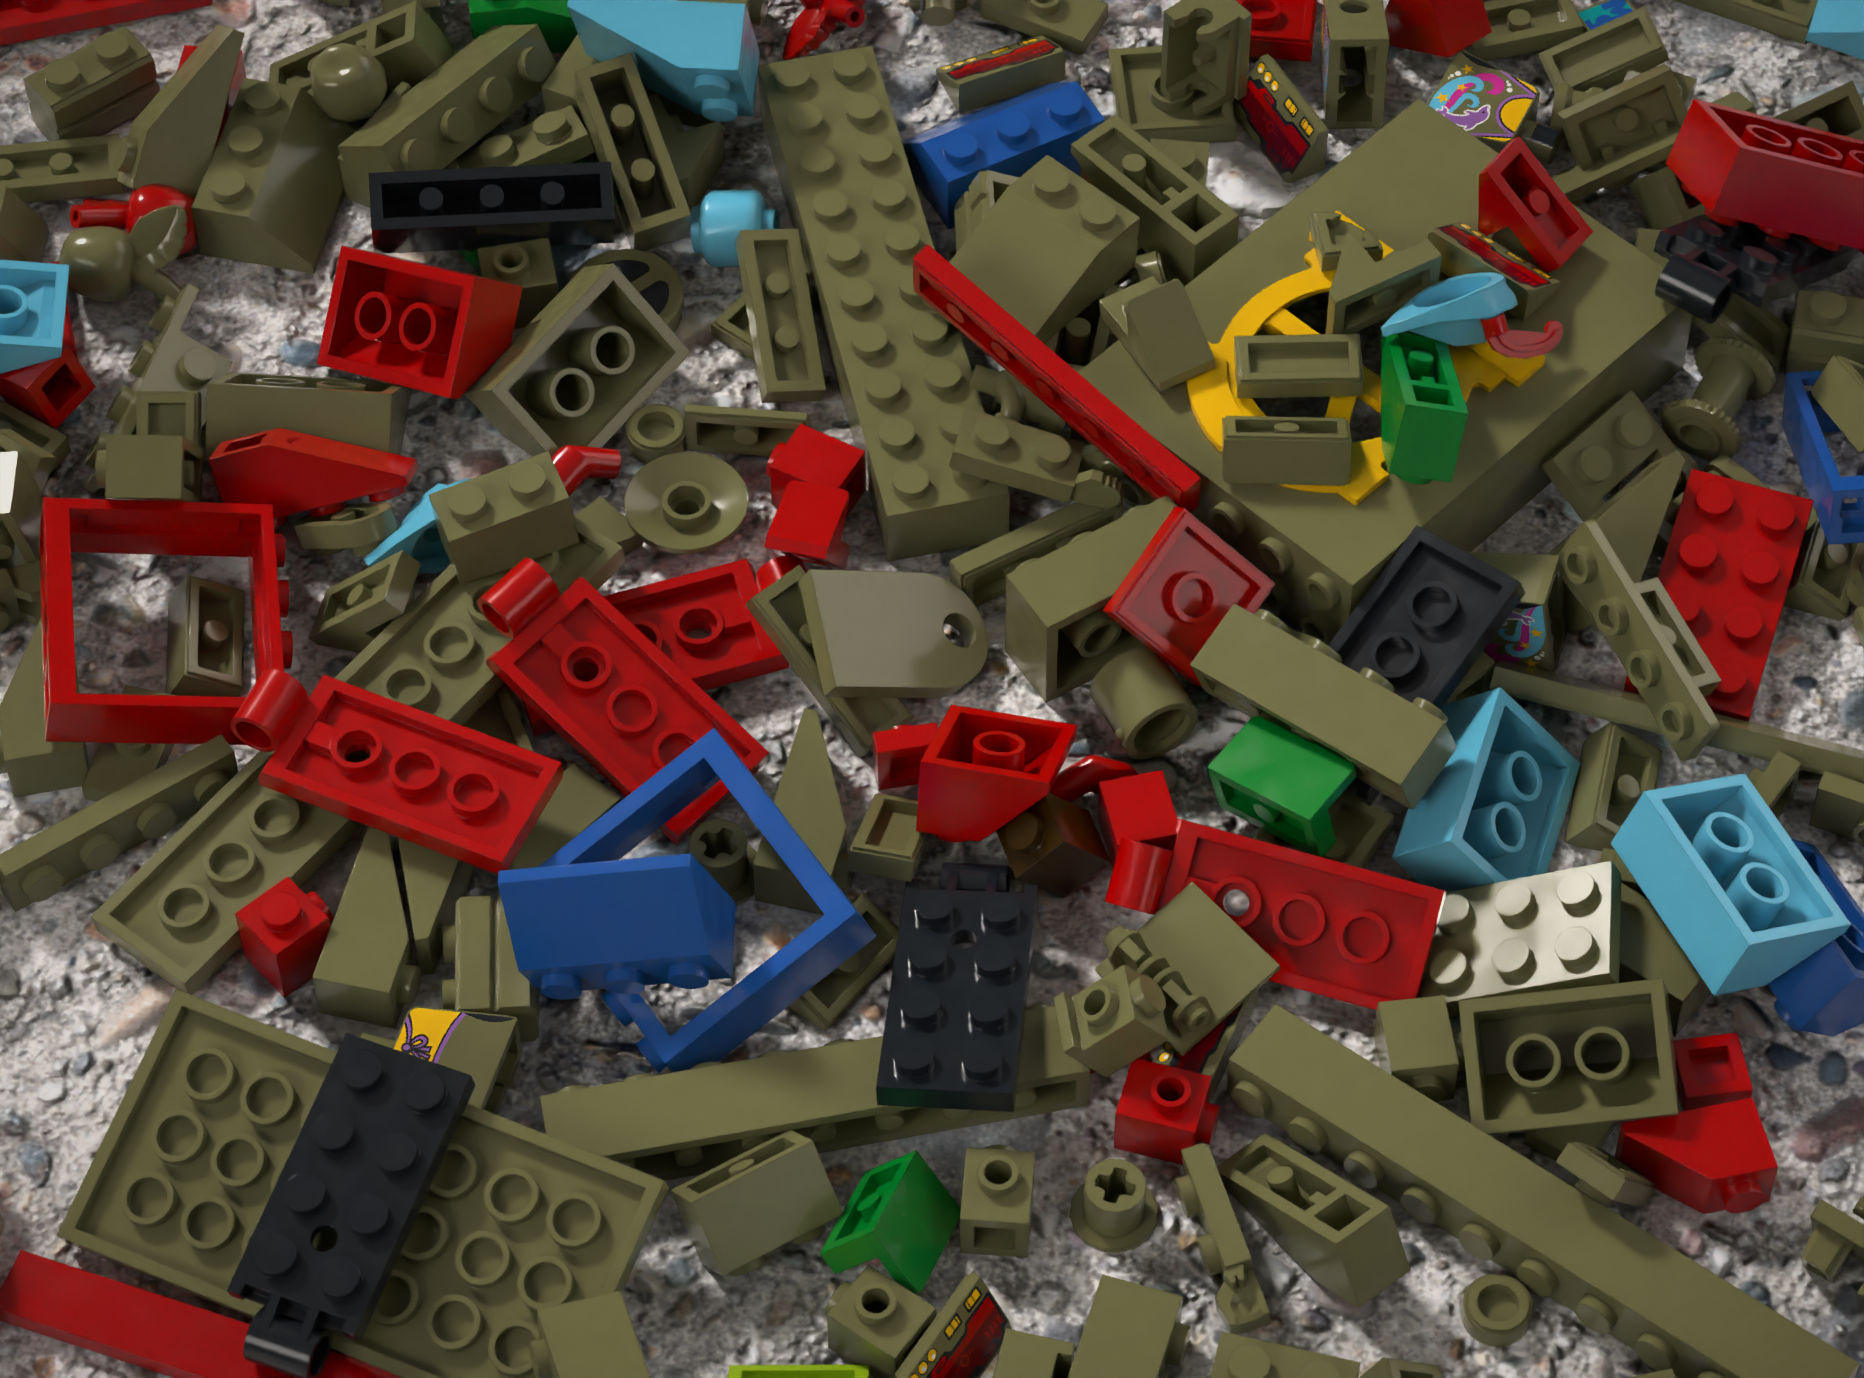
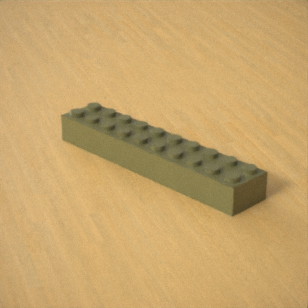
(891, 354)

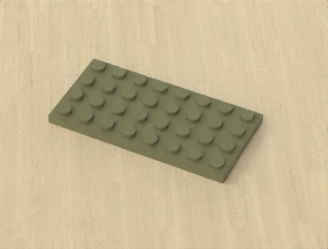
(499, 1235)

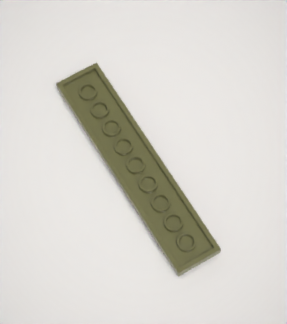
(248, 838)

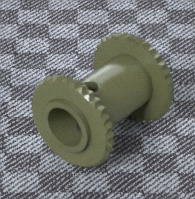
(1730, 376)

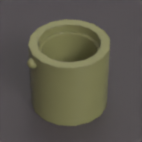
(1144, 703)

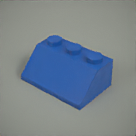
(1000, 139)
(619, 925)
(1827, 987)

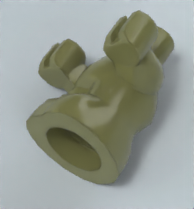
(1014, 400)

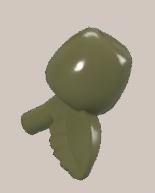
(348, 82)
(110, 260)

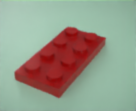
(1731, 577)

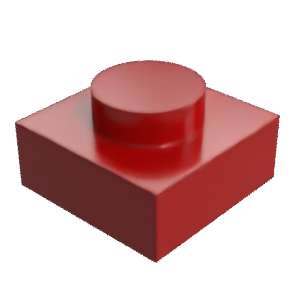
(899, 754)
(1711, 1071)

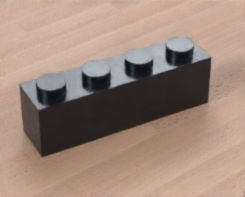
(491, 207)

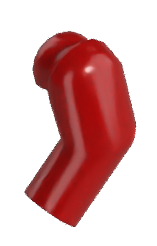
(578, 462)
(1086, 775)

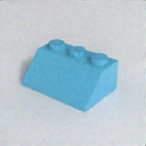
(1494, 801)
(1727, 881)

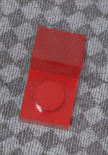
(1525, 197)
(811, 524)

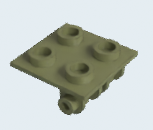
(1196, 960)

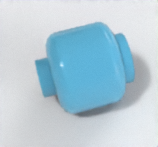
(721, 218)

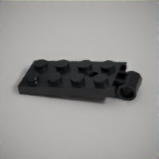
(1717, 260)
(1426, 621)
(954, 1010)
(354, 1172)

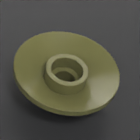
(686, 485)

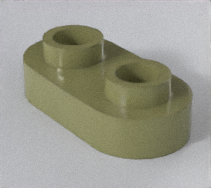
(354, 527)

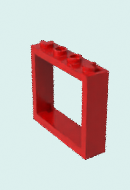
(154, 529)

